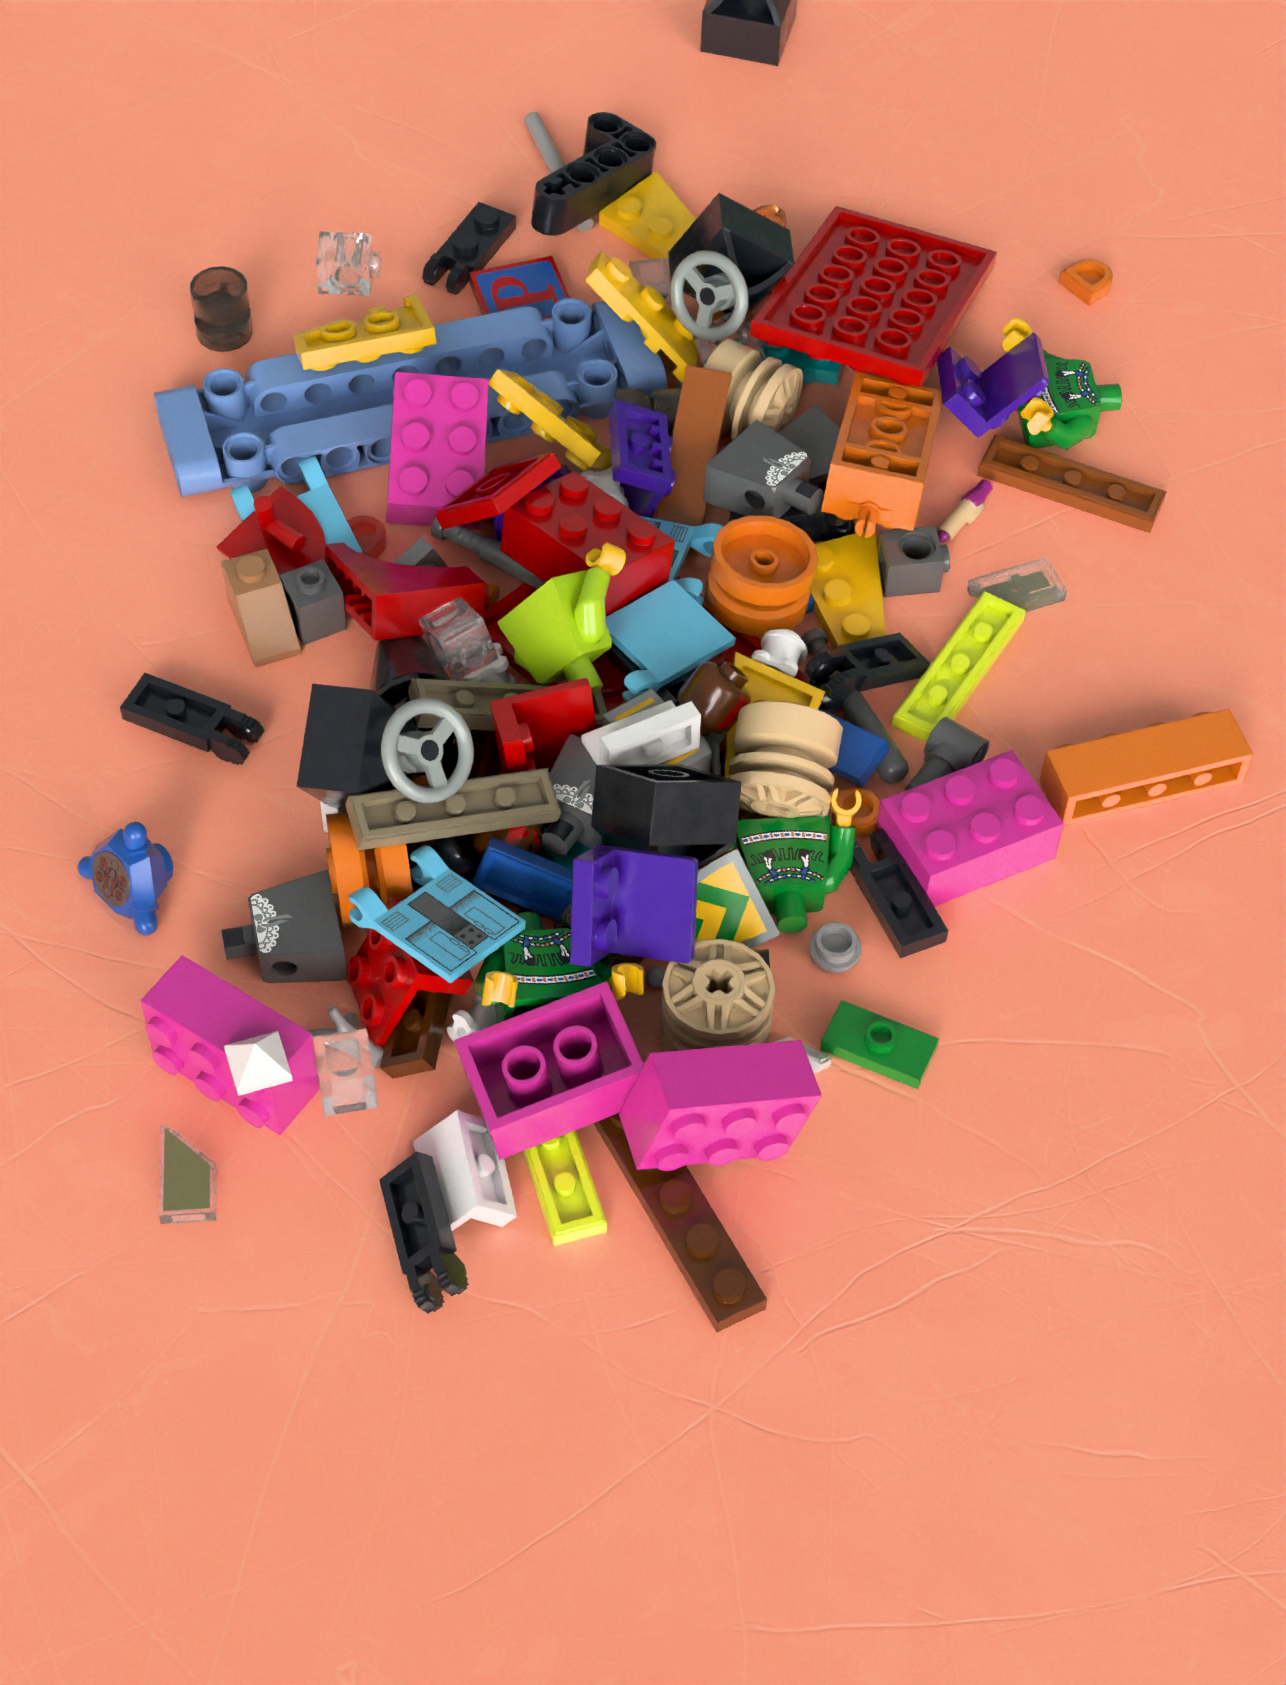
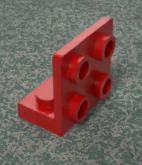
(537, 723)
(387, 981)

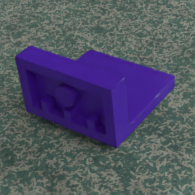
(990, 396)
(641, 455)
(633, 905)

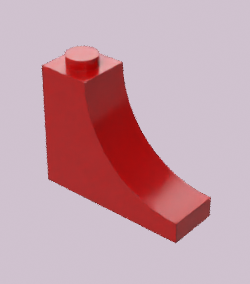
(393, 596)

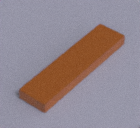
(695, 443)
(1072, 483)

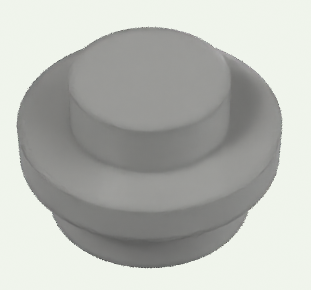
(835, 947)

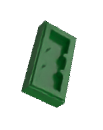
(879, 1044)

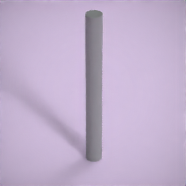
(548, 152)

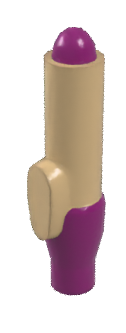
(965, 512)

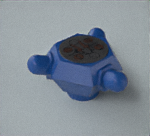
(130, 874)

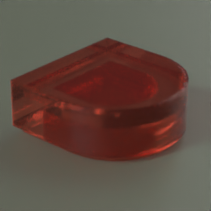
(369, 534)

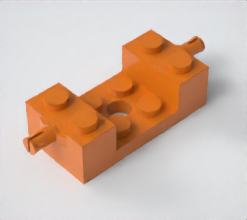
(882, 454)

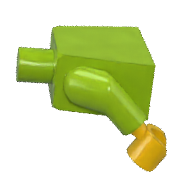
(564, 622)

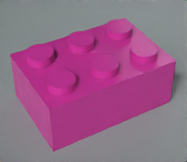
(434, 444)
(972, 827)
(196, 1014)
(551, 1069)
(719, 1104)

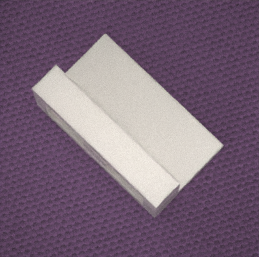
(646, 736)
(468, 1170)

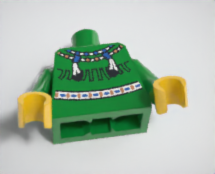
(1070, 402)
(798, 860)
(538, 971)

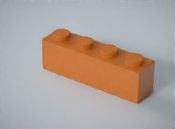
(1145, 766)

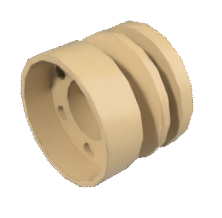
(758, 388)
(785, 759)
(717, 998)

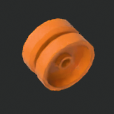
(760, 575)
(375, 868)

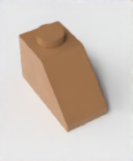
(260, 607)

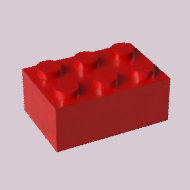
(570, 516)

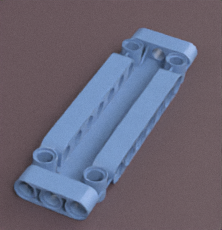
(342, 416)

